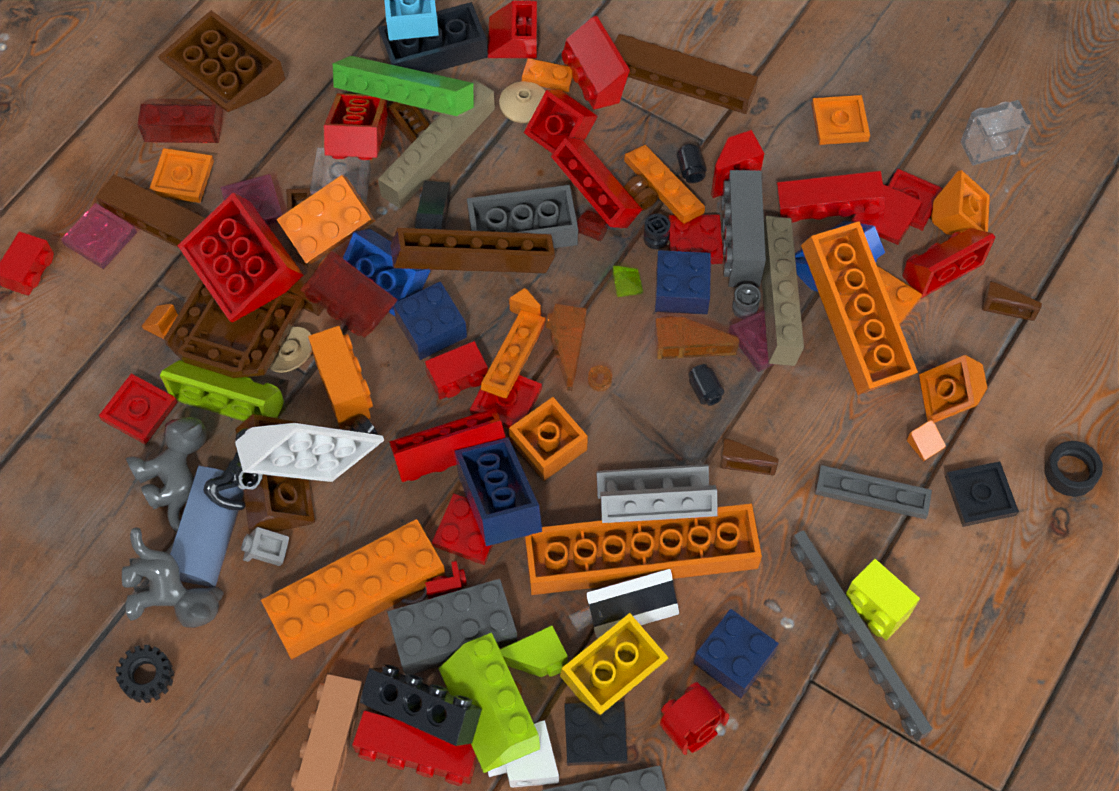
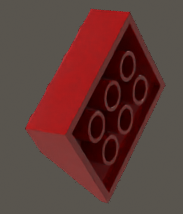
(239, 258)

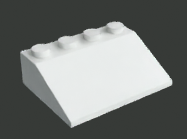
(303, 450)

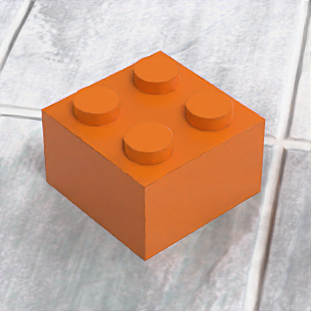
(548, 438)

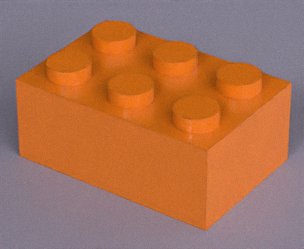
(326, 219)
(341, 375)

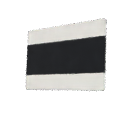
(645, 597)

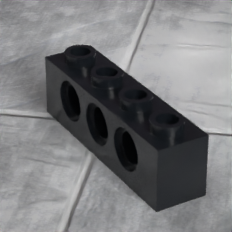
(381, 695)

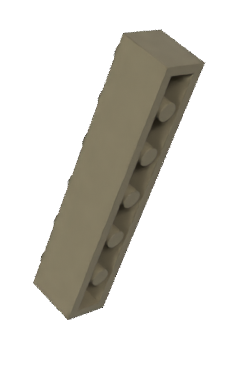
(433, 148)
(781, 293)

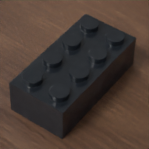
(458, 43)

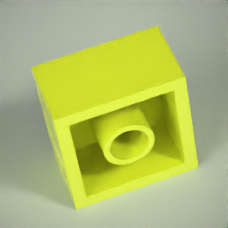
(881, 599)

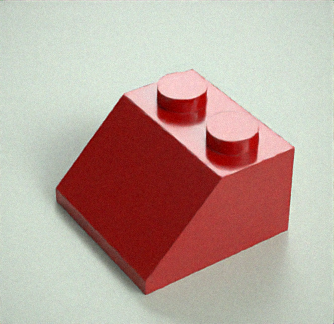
(558, 118)

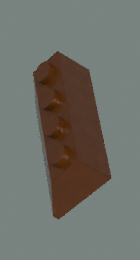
(277, 501)

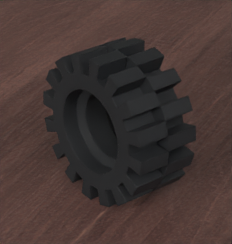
(132, 662)

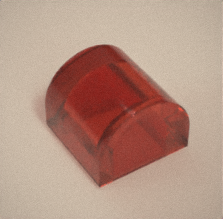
(592, 225)

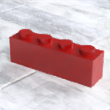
(596, 183)
(831, 196)
(436, 447)
(410, 747)

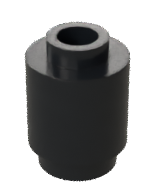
(691, 163)
(705, 385)

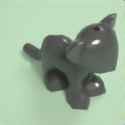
(182, 438)
(191, 606)

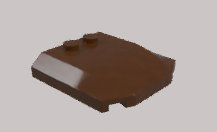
(235, 349)

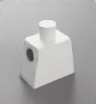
(534, 768)

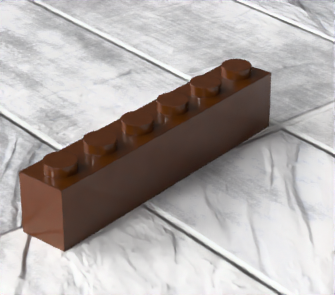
(687, 74)
(471, 250)

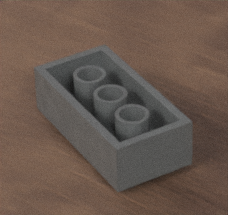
(527, 211)
(743, 228)
(439, 626)

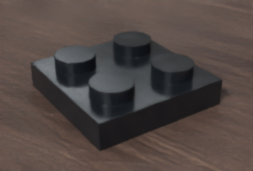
(981, 494)
(595, 737)

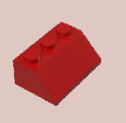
(596, 64)
(948, 260)

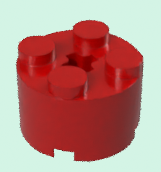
(693, 718)

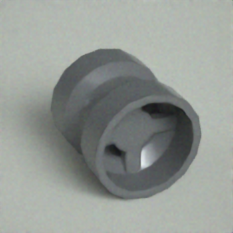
(746, 301)

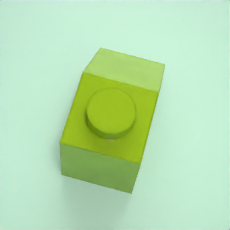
(537, 654)

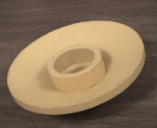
(518, 108)
(293, 351)

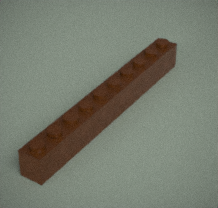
(169, 221)

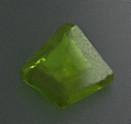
(626, 281)

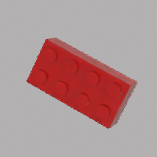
(355, 126)

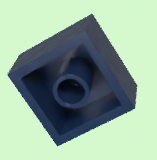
(682, 282)
(430, 320)
(735, 653)

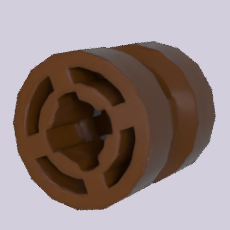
(640, 192)

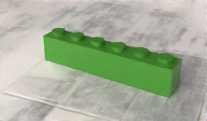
(403, 85)

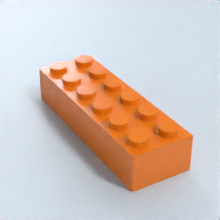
(858, 308)
(353, 589)

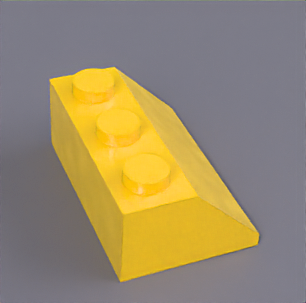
(613, 665)

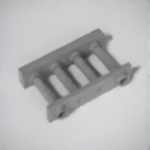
(656, 493)

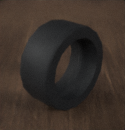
(1081, 451)

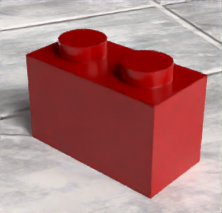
(25, 263)
(456, 370)

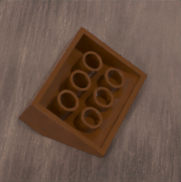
(223, 63)

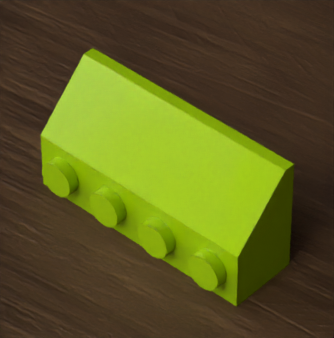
(220, 393)
(505, 725)

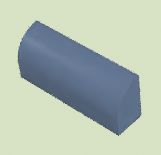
(204, 532)

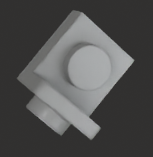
(265, 546)

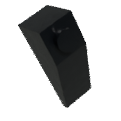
(433, 205)

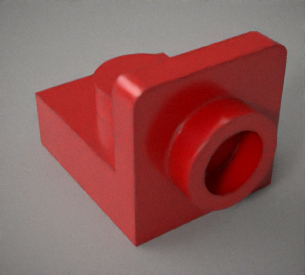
(443, 585)

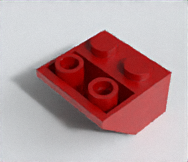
(513, 31)
(738, 153)

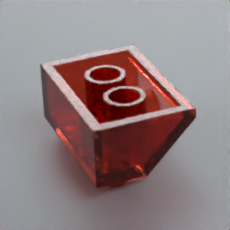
(180, 121)
(348, 295)

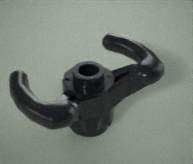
(232, 477)

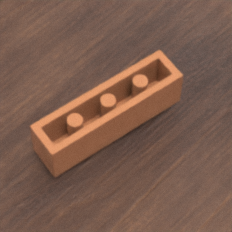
(329, 735)

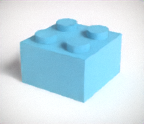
(411, 19)

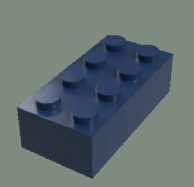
(498, 491)

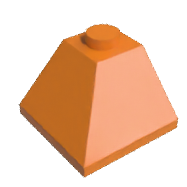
(961, 206)
(952, 387)

